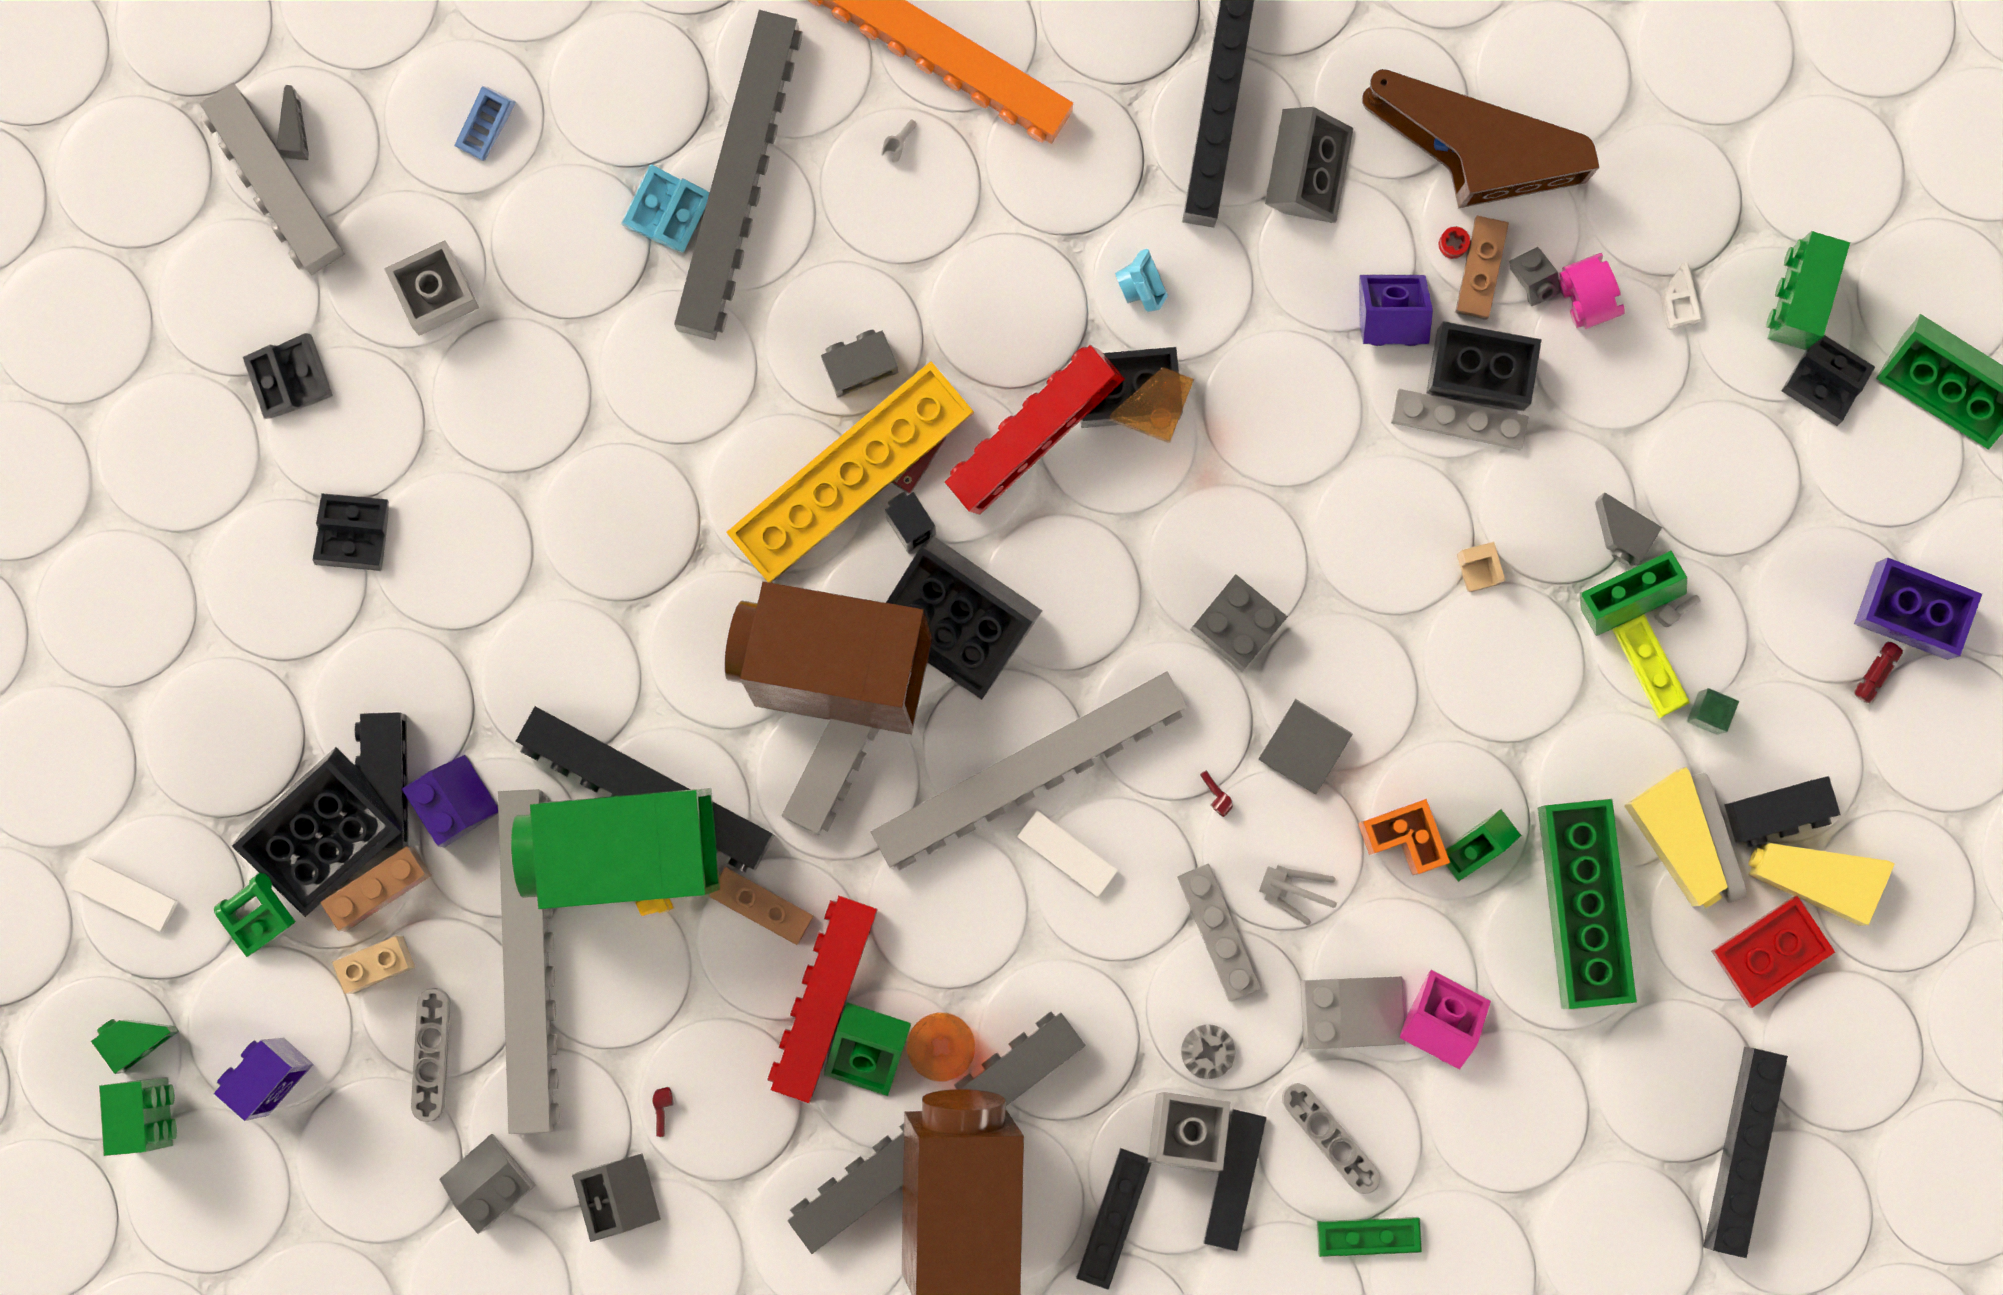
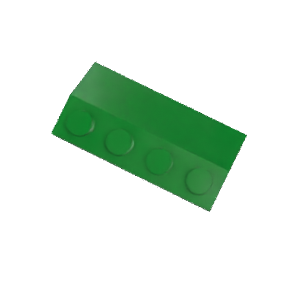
(1948, 380)

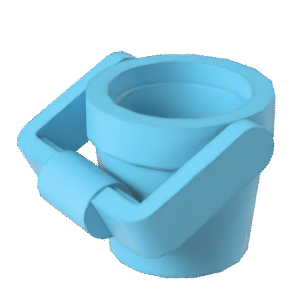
(1142, 282)

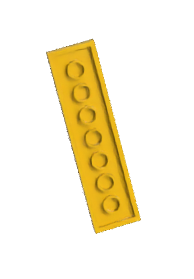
(850, 472)

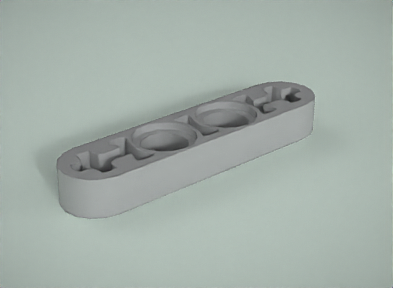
(1736, 888)
(426, 1054)
(1333, 1135)

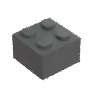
(1238, 623)

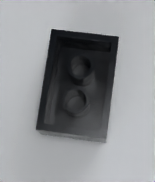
(1484, 366)
(1137, 369)

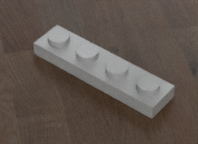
(1459, 419)
(1218, 932)

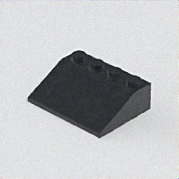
(969, 612)
(318, 832)

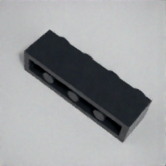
(385, 764)

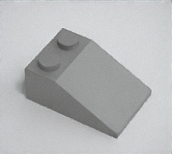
(1352, 1012)

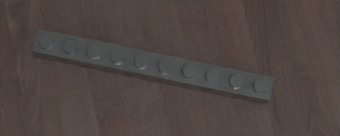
(737, 175)
(882, 1173)

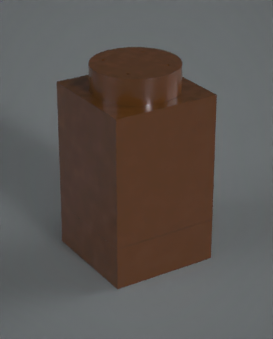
(830, 656)
(962, 1196)

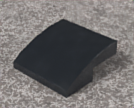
(287, 376)
(1828, 379)
(351, 532)

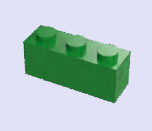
(1633, 593)

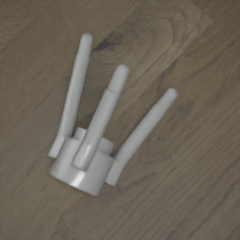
(1277, 884)

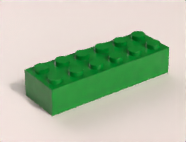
(1587, 904)

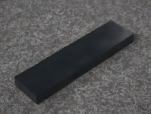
(1235, 1180)
(1114, 1219)

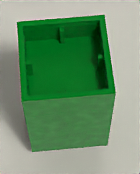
(616, 849)

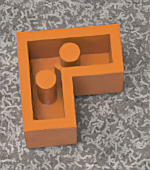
(1413, 829)

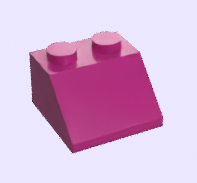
(1445, 1019)

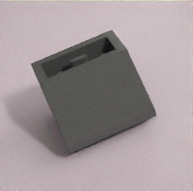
(616, 1197)

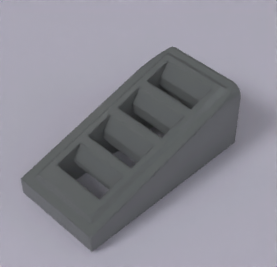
(291, 132)

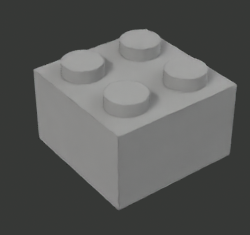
(431, 288)
(1189, 1132)

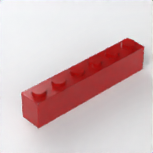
(1034, 429)
(823, 999)

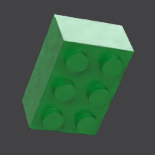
(1807, 290)
(137, 1116)

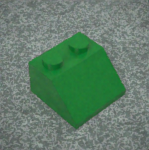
(867, 1049)

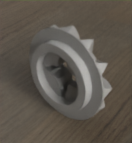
(1193, 1046)

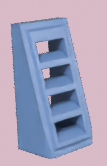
(495, 128)

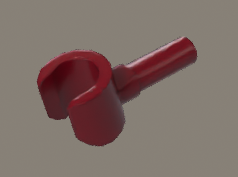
(1223, 802)
(661, 1099)

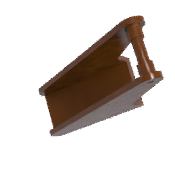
(1494, 148)

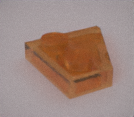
(1155, 405)

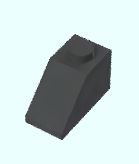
(1625, 530)

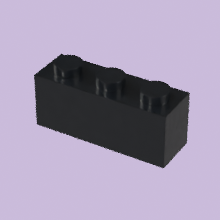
(1782, 811)

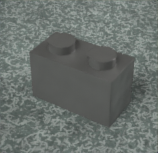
(859, 362)

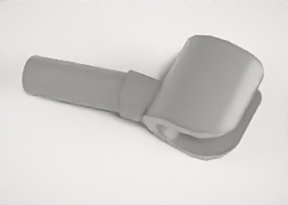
(896, 143)
(1668, 615)

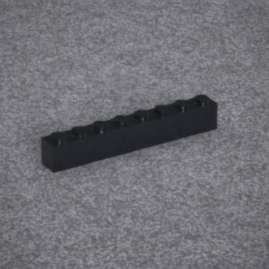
(1218, 112)
(622, 775)

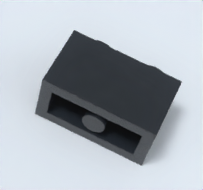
(909, 520)

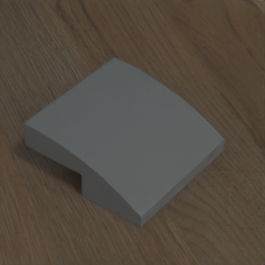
(1305, 746)

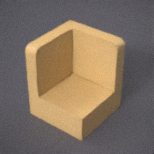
(1480, 567)

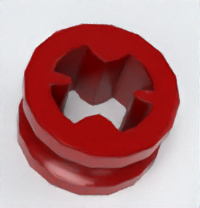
(1458, 233)

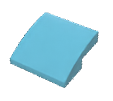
(666, 208)

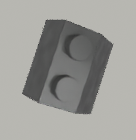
(486, 1184)

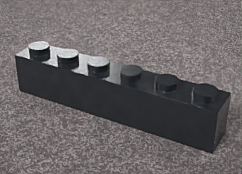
(1745, 1152)

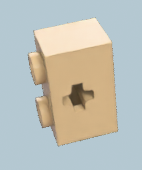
(373, 964)

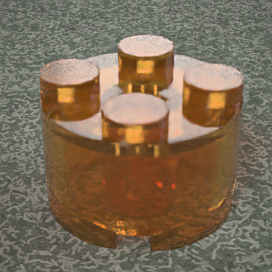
(941, 1066)

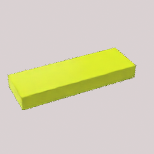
(1651, 666)

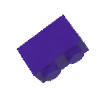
(1394, 309)
(451, 800)

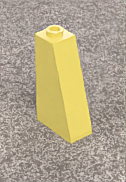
(1679, 835)
(1830, 880)

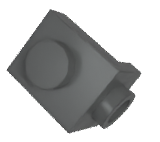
(1536, 275)

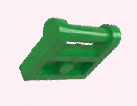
(259, 925)

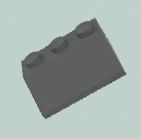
(1309, 164)

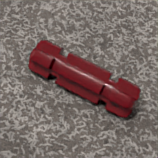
(1878, 672)

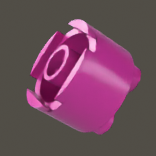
(1592, 291)

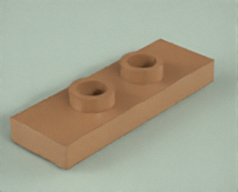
(1482, 267)
(762, 906)

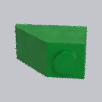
(1481, 845)
(129, 1041)

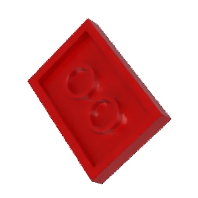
(1773, 951)

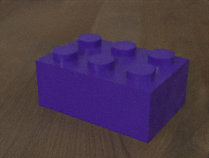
(1918, 609)
(262, 1078)

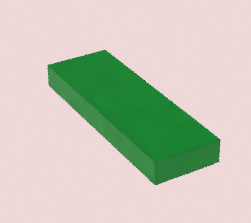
(1369, 1236)

